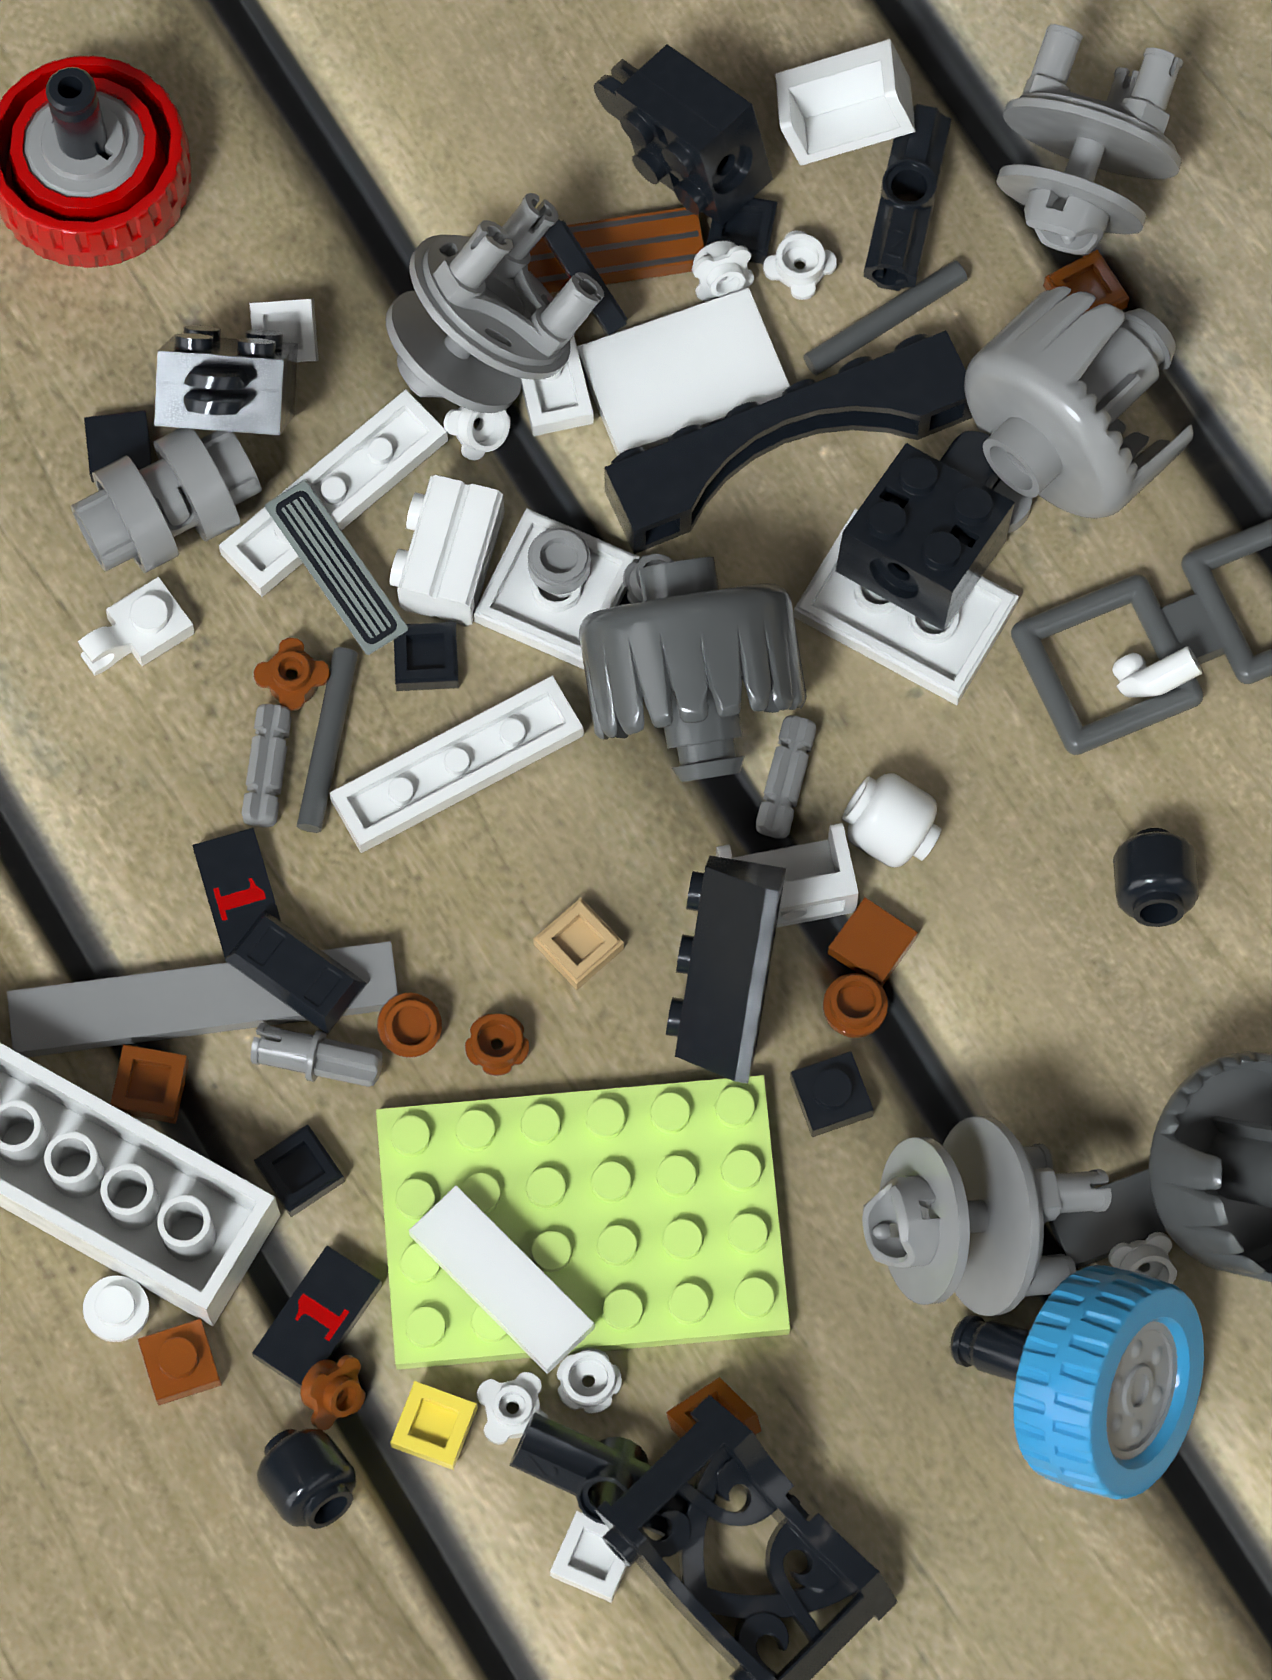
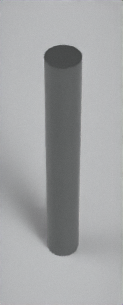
(885, 317)
(327, 740)

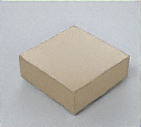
(578, 943)

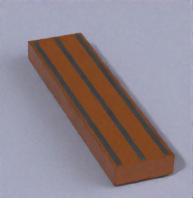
(627, 248)

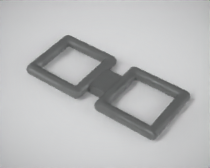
(1196, 621)

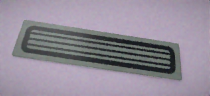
(336, 567)

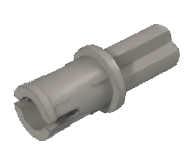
(316, 1056)

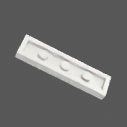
(344, 482)
(456, 764)

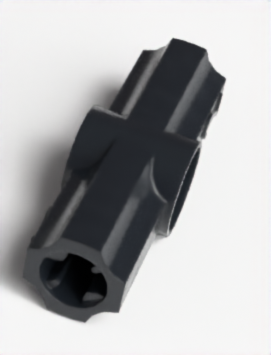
(901, 225)
(586, 1467)

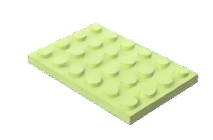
(627, 1197)

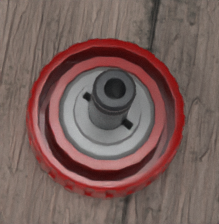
(91, 161)

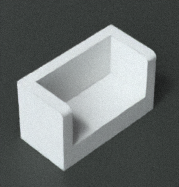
(845, 102)
(816, 880)

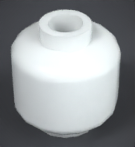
(892, 820)

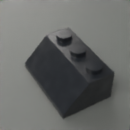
(726, 965)

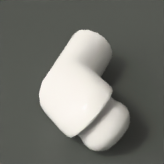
(1158, 678)

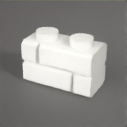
(449, 549)

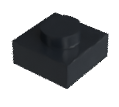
(831, 1094)

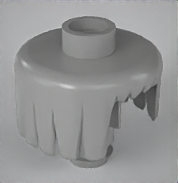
(1054, 400)

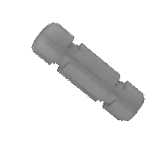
(266, 765)
(786, 777)

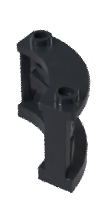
(833, 1569)

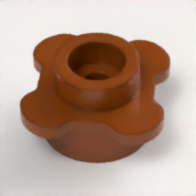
(296, 691)
(332, 1390)

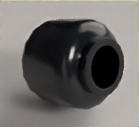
(1156, 877)
(306, 1478)

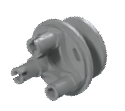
(1110, 135)
(482, 314)
(975, 1217)

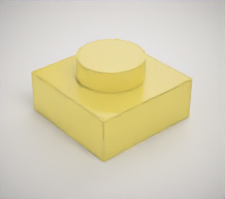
(433, 1425)

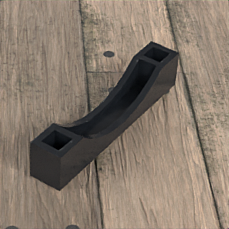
(901, 393)

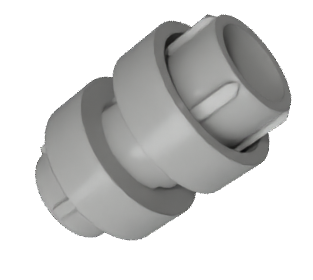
(186, 488)

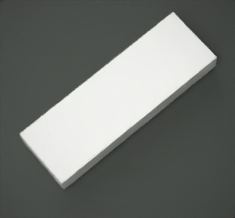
(501, 1279)

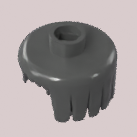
(688, 661)
(1216, 1165)

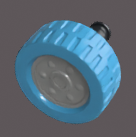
(1098, 1378)

